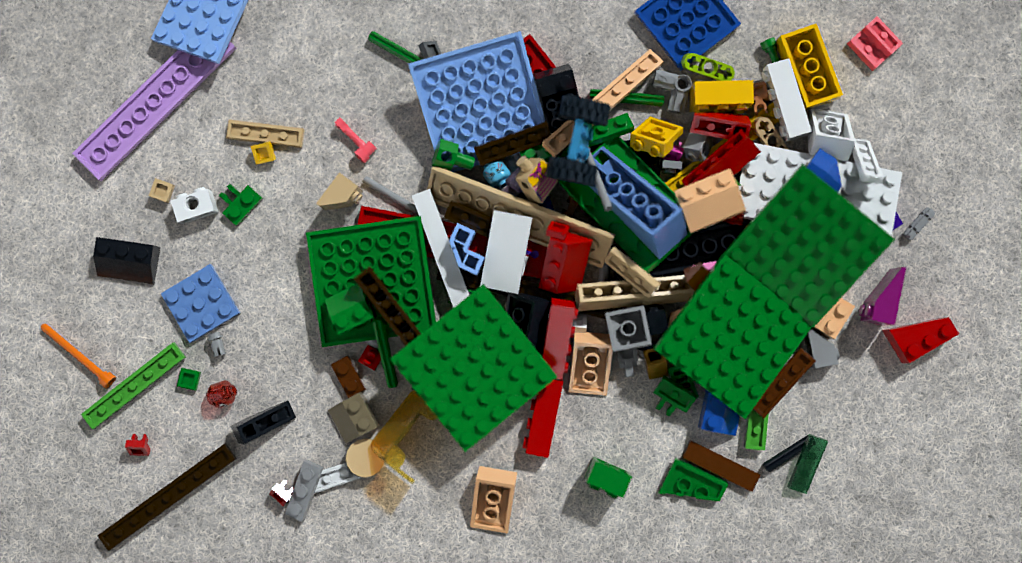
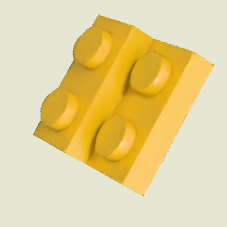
(655, 137)

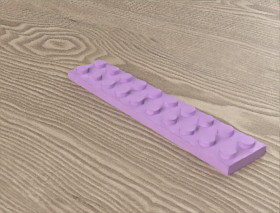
(144, 111)

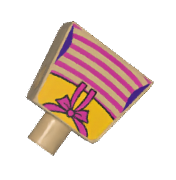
(533, 179)

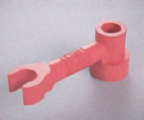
(364, 149)

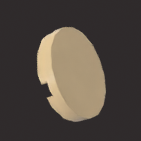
(362, 460)

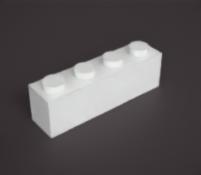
(786, 100)

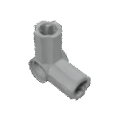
(669, 82)

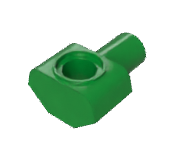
(455, 158)

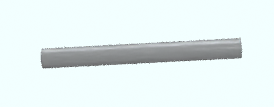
(600, 187)
(391, 195)

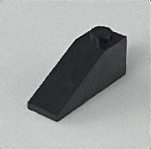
(262, 422)

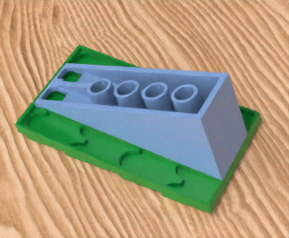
(644, 208)

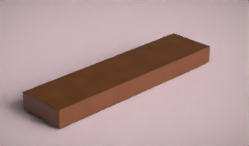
(784, 381)
(721, 465)

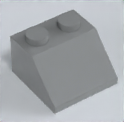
(628, 329)

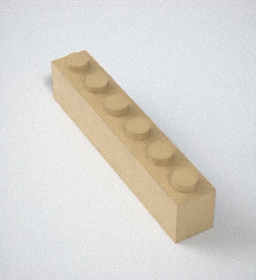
(623, 294)

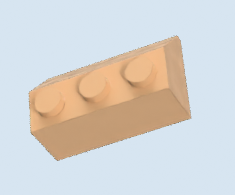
(710, 201)

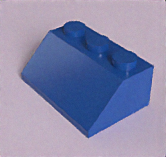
(717, 416)

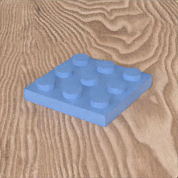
(200, 303)

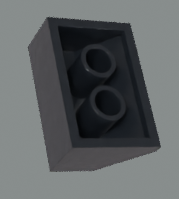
(126, 260)
(530, 315)

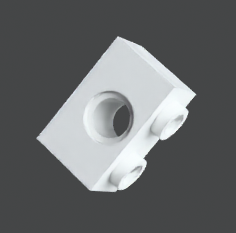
(182, 205)

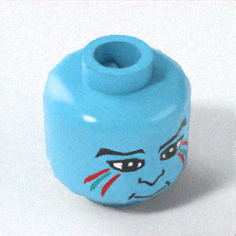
(496, 174)

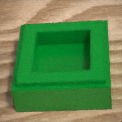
(189, 379)

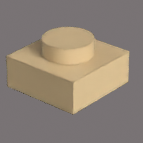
(161, 190)

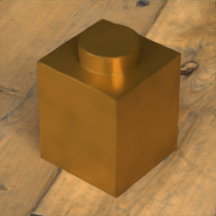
(655, 364)

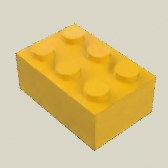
(721, 96)

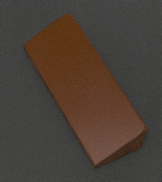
(695, 275)

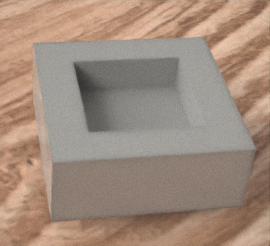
(670, 167)

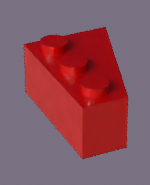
(920, 338)

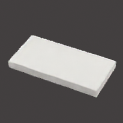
(506, 251)

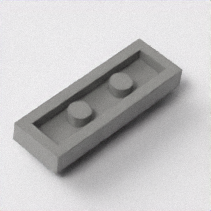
(304, 490)

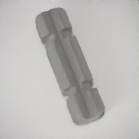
(919, 223)

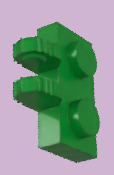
(242, 204)
(674, 394)

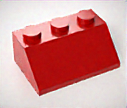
(565, 263)

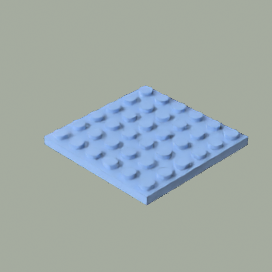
(477, 93)

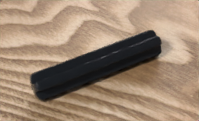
(785, 455)

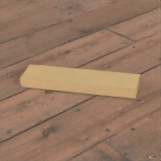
(265, 132)

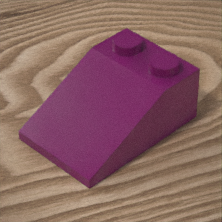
(883, 302)

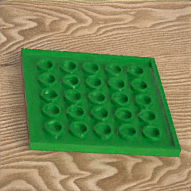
(809, 245)
(396, 256)
(733, 336)
(473, 367)

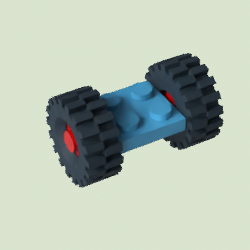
(584, 114)

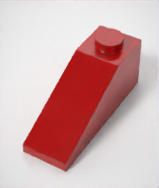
(719, 124)

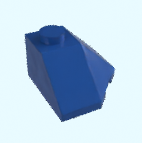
(826, 168)

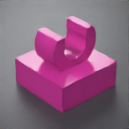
(675, 154)

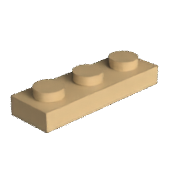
(631, 272)

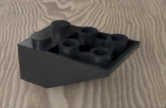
(551, 87)

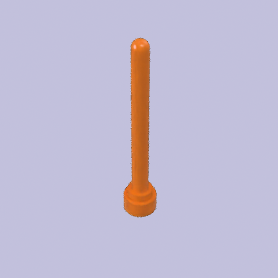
(106, 378)

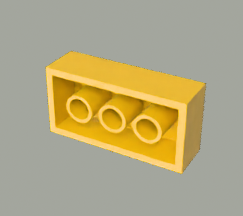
(810, 66)

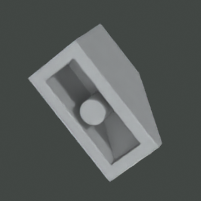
(821, 350)

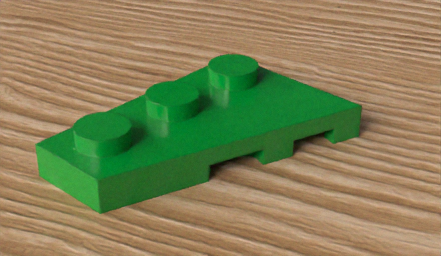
(690, 481)

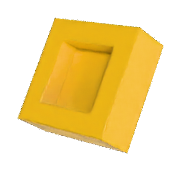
(263, 152)

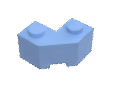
(460, 243)

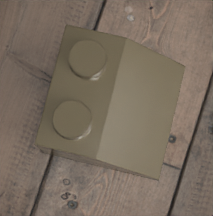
(353, 417)

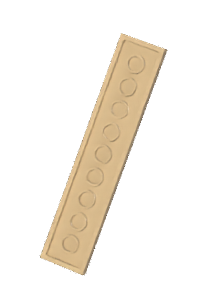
(485, 199)

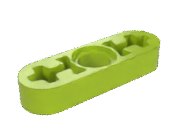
(716, 65)

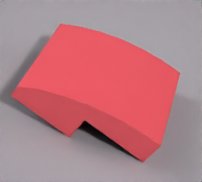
(874, 43)

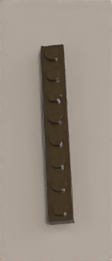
(167, 497)

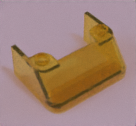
(394, 430)

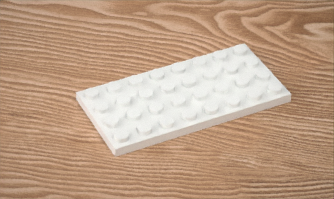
(774, 166)

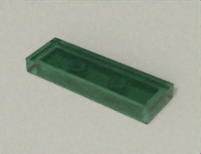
(807, 463)

